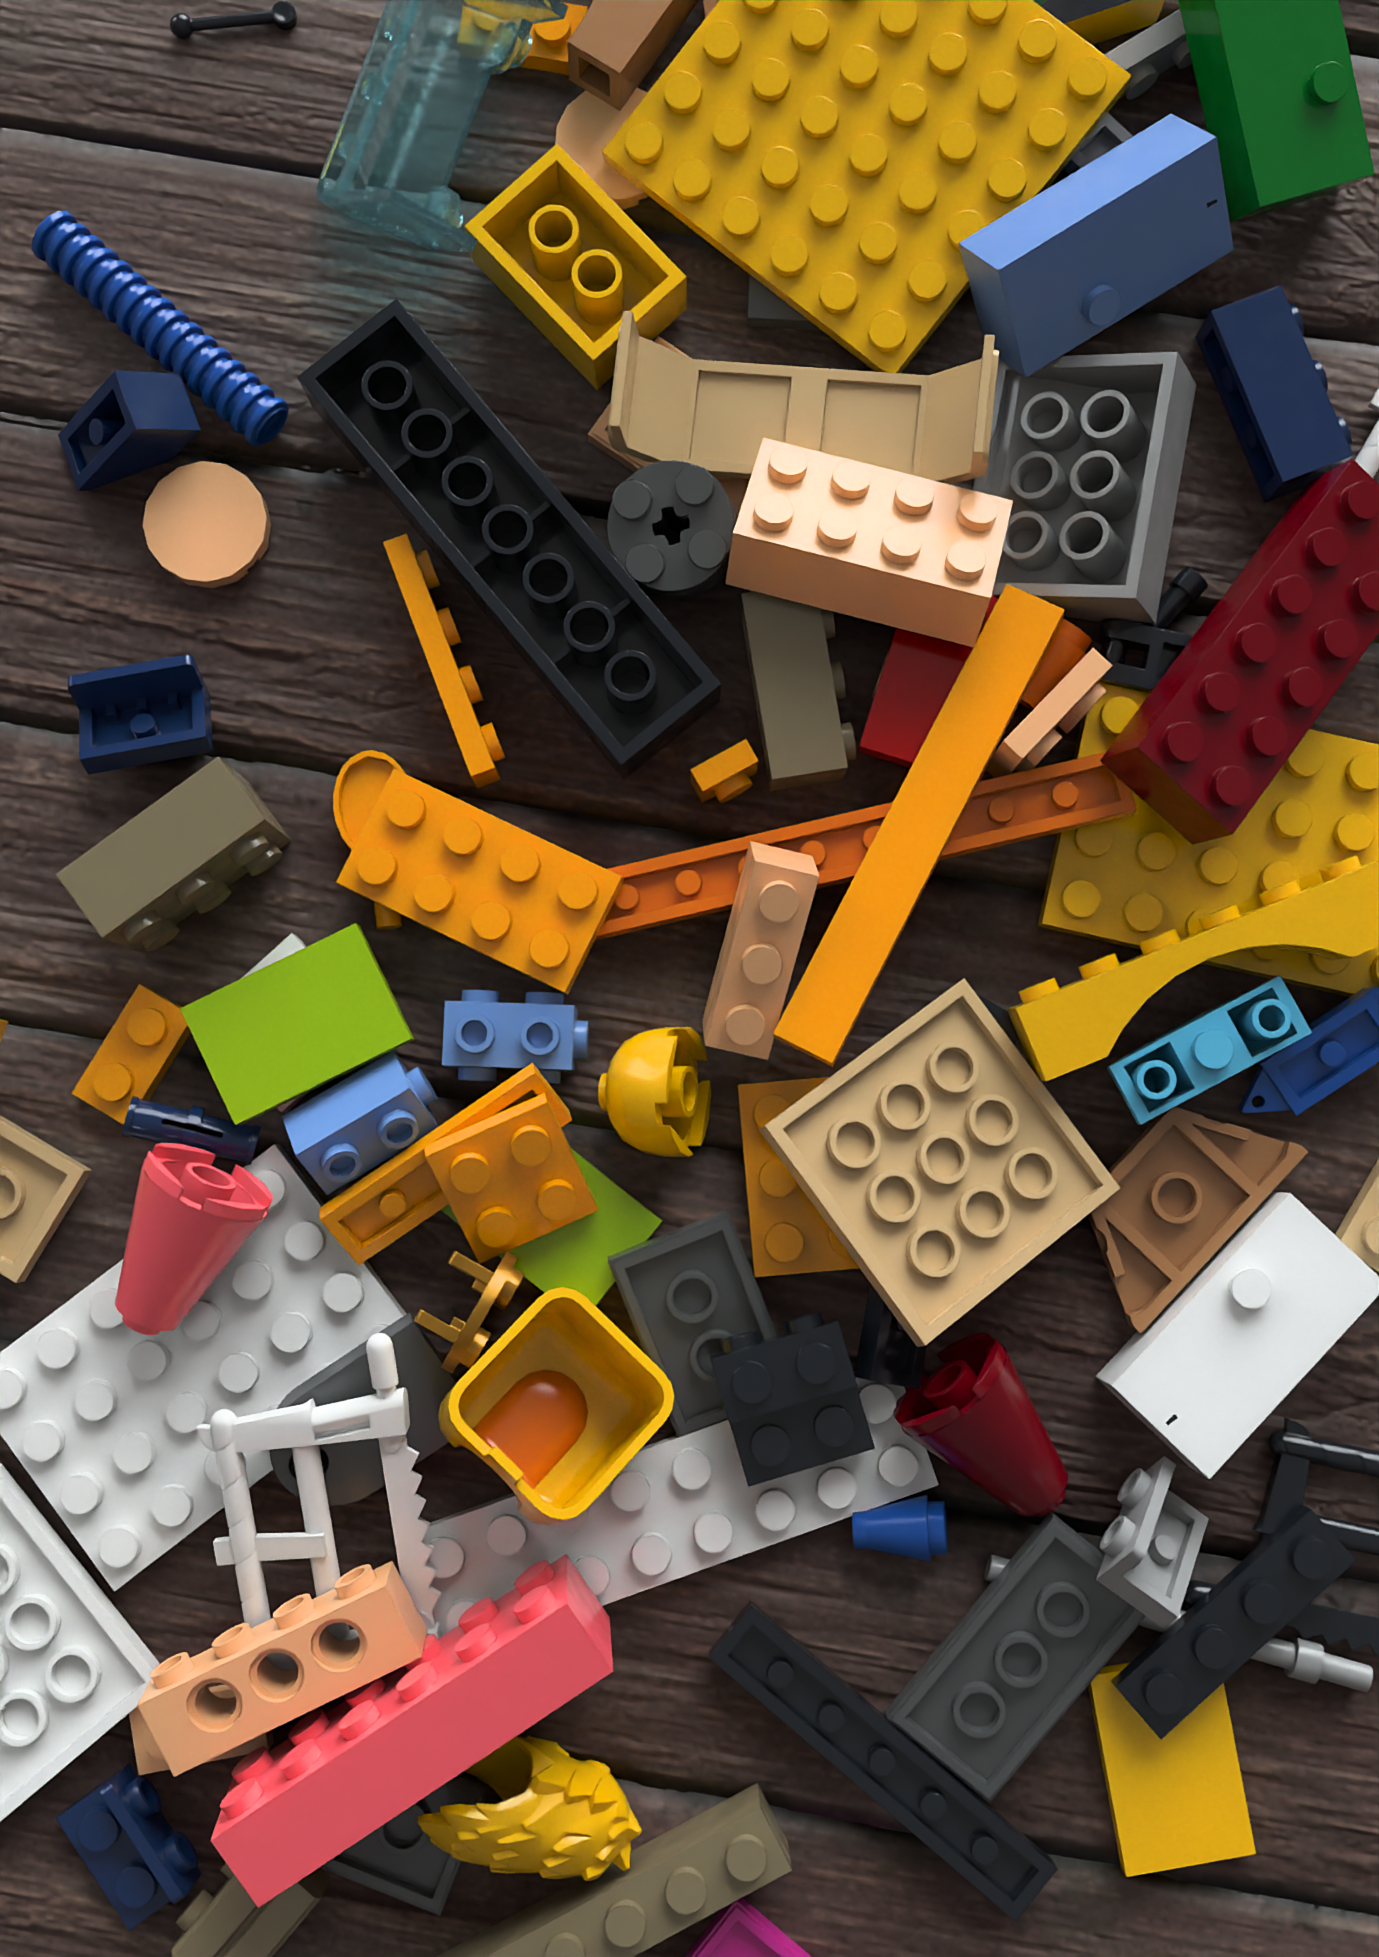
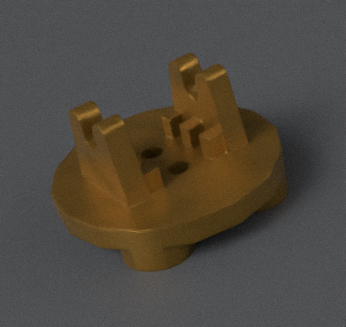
(495, 1288)

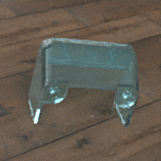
(417, 109)

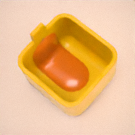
(558, 1405)

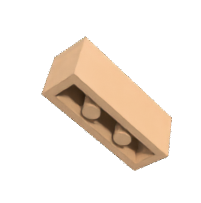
(759, 950)

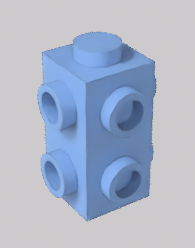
(495, 1035)
(361, 1121)

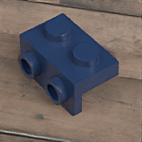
(142, 713)

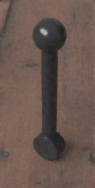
(282, 14)

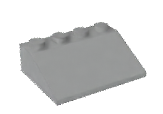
(1092, 477)

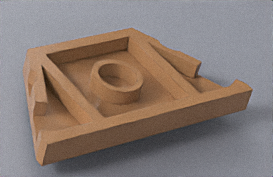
(1179, 1201)

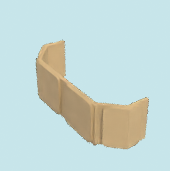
(722, 410)

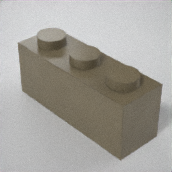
(796, 691)

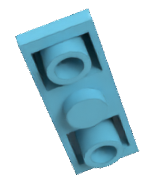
(1208, 1049)

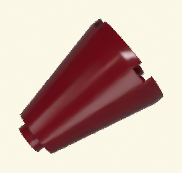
(986, 1426)

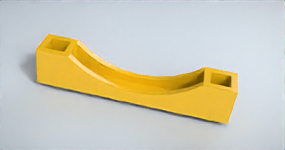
(1083, 1020)

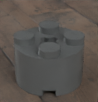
(643, 511)

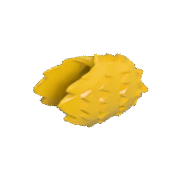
(553, 1819)

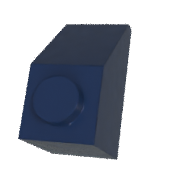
(128, 427)

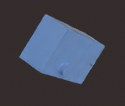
(1099, 244)

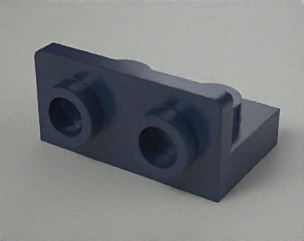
(131, 1846)

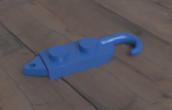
(1336, 1051)

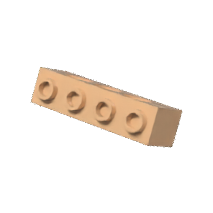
(198, 1726)

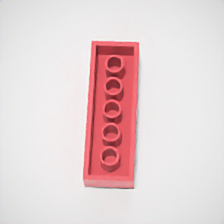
(412, 1729)

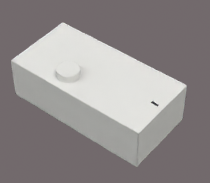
(1242, 1333)

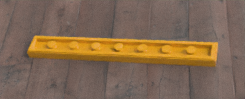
(918, 825)

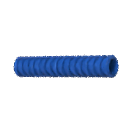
(159, 327)

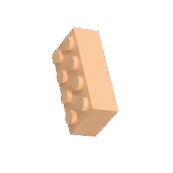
(868, 542)

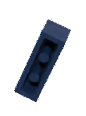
(1273, 392)

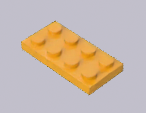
(480, 881)

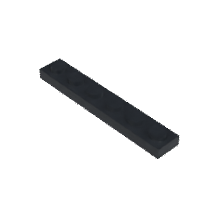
(883, 1761)

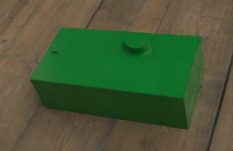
(1277, 99)

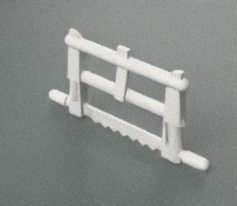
(303, 1430)

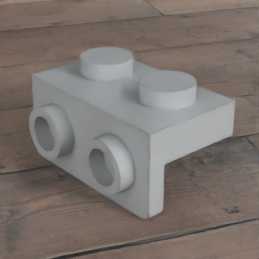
(1152, 1544)

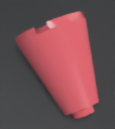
(183, 1233)

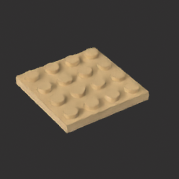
(940, 1162)

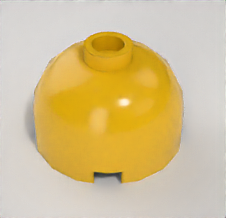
(656, 1092)

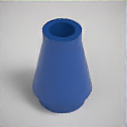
(903, 1528)

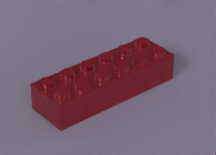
(1260, 663)

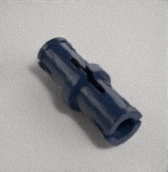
(147, 1121)

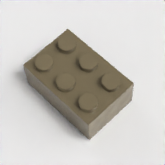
(175, 858)

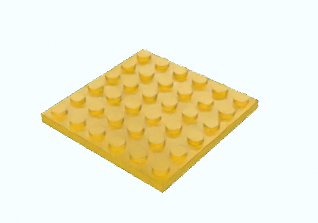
(863, 144)

